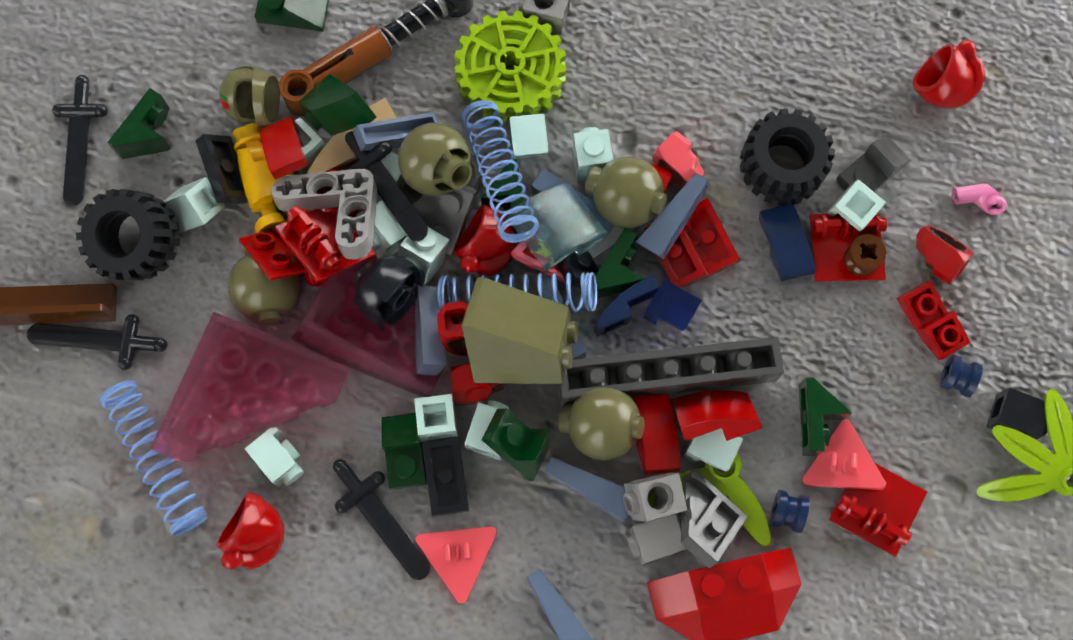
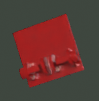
(314, 241)
(830, 241)
(275, 257)
(880, 515)

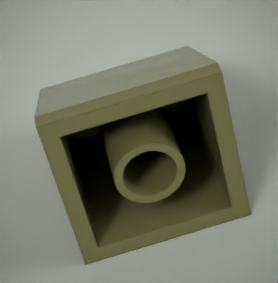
(517, 336)

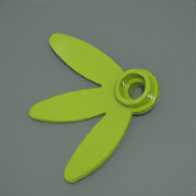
(1052, 467)
(738, 493)

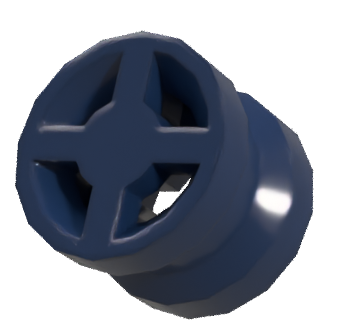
(961, 375)
(789, 511)

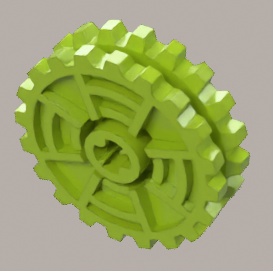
(517, 43)

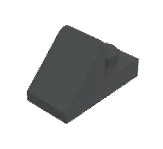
(876, 165)

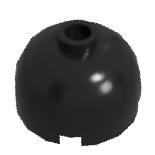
(386, 289)

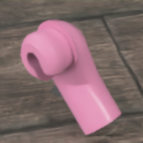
(982, 196)

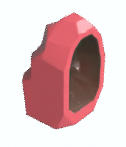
(678, 156)

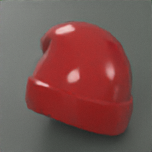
(950, 76)
(482, 246)
(252, 534)

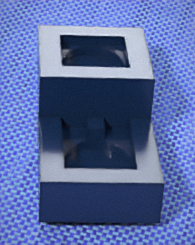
(787, 242)
(619, 311)

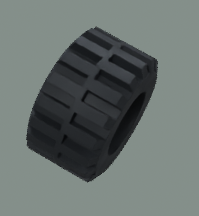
(802, 136)
(102, 228)

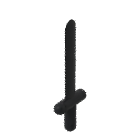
(77, 141)
(388, 188)
(98, 339)
(379, 517)

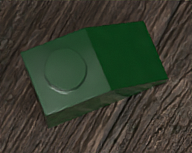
(335, 107)

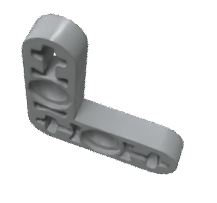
(291, 192)

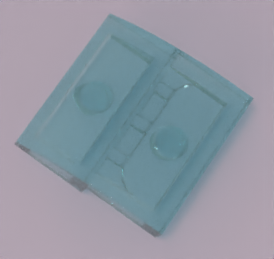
(563, 225)

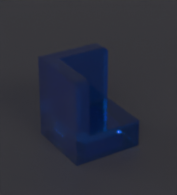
(672, 306)

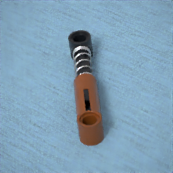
(366, 49)

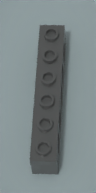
(676, 369)

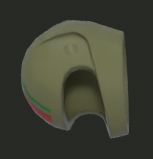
(250, 95)

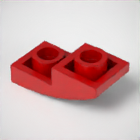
(282, 147)
(932, 321)
(659, 444)

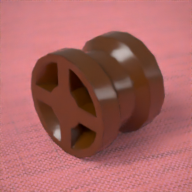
(858, 261)

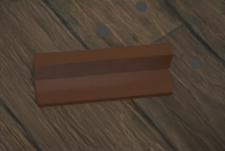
(58, 304)

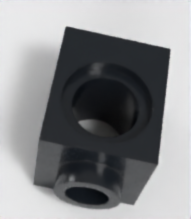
(1019, 412)

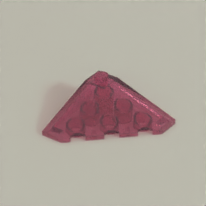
(343, 334)
(241, 385)

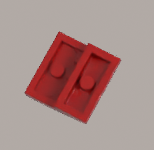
(700, 248)
(717, 409)

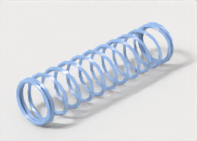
(515, 220)
(588, 289)
(191, 519)

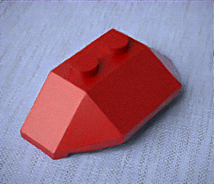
(728, 599)

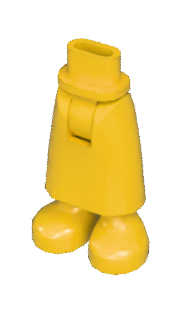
(257, 177)

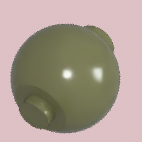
(434, 156)
(626, 191)
(258, 296)
(602, 423)

